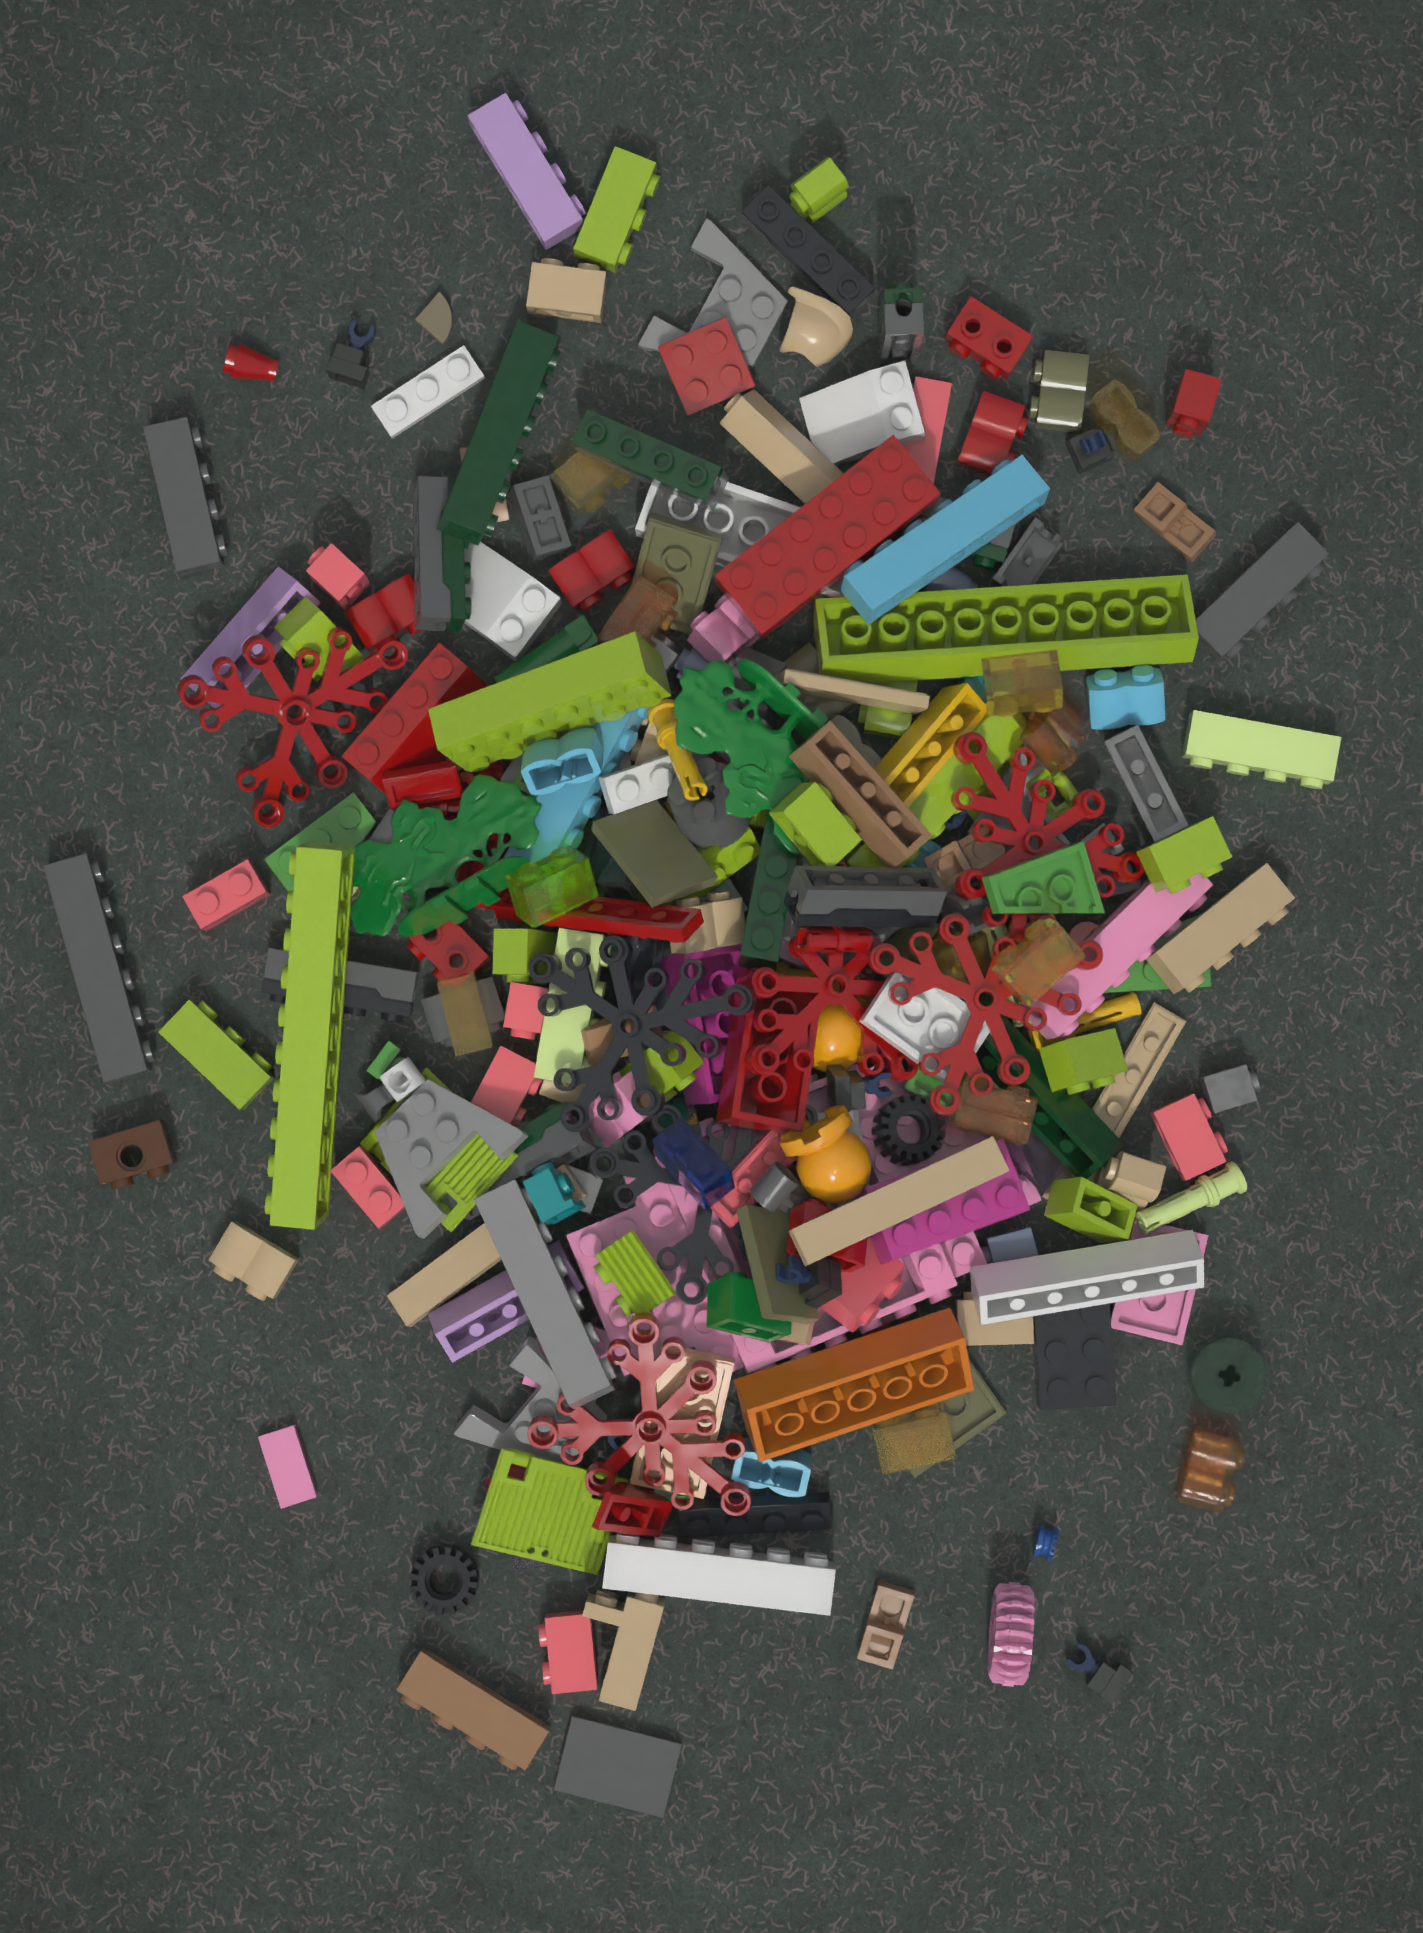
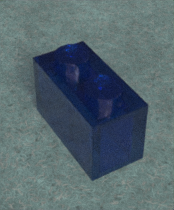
(693, 1163)

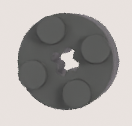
(706, 819)

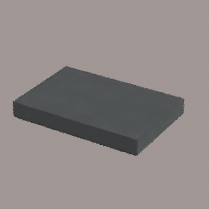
(617, 1766)

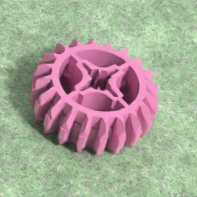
(1011, 1634)

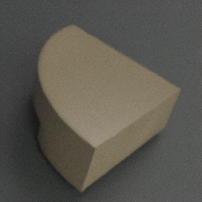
(436, 319)

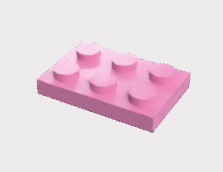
(1157, 1316)

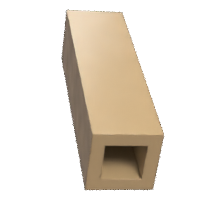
(779, 445)

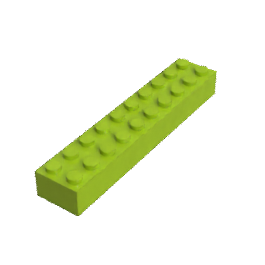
(953, 629)
(310, 1034)

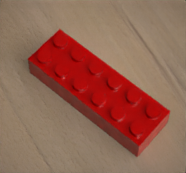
(827, 537)

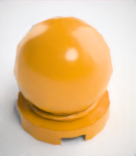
(838, 1035)
(830, 1159)

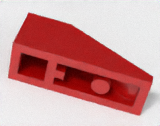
(632, 1510)

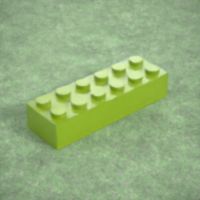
(550, 702)

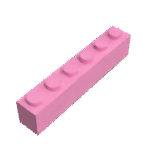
(1124, 939)

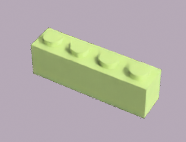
(1261, 748)
(561, 1035)

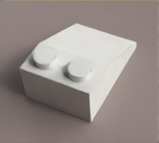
(863, 413)
(506, 601)

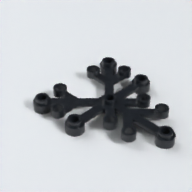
(672, 1015)
(649, 1172)

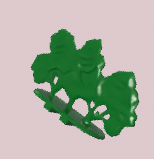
(759, 761)
(431, 849)

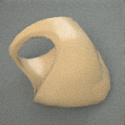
(816, 328)

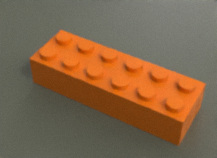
(854, 1384)

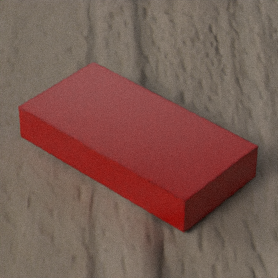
(423, 783)

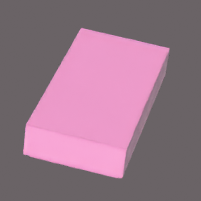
(287, 1466)

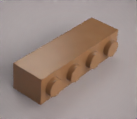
(861, 794)
(473, 1709)

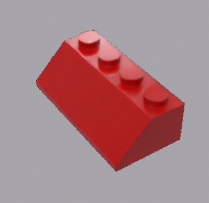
(402, 730)
(768, 1100)

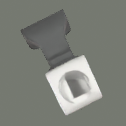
(397, 1084)

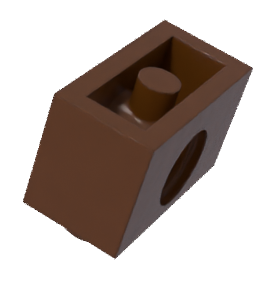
(110, 1151)

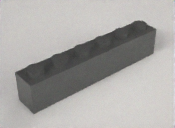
(98, 967)

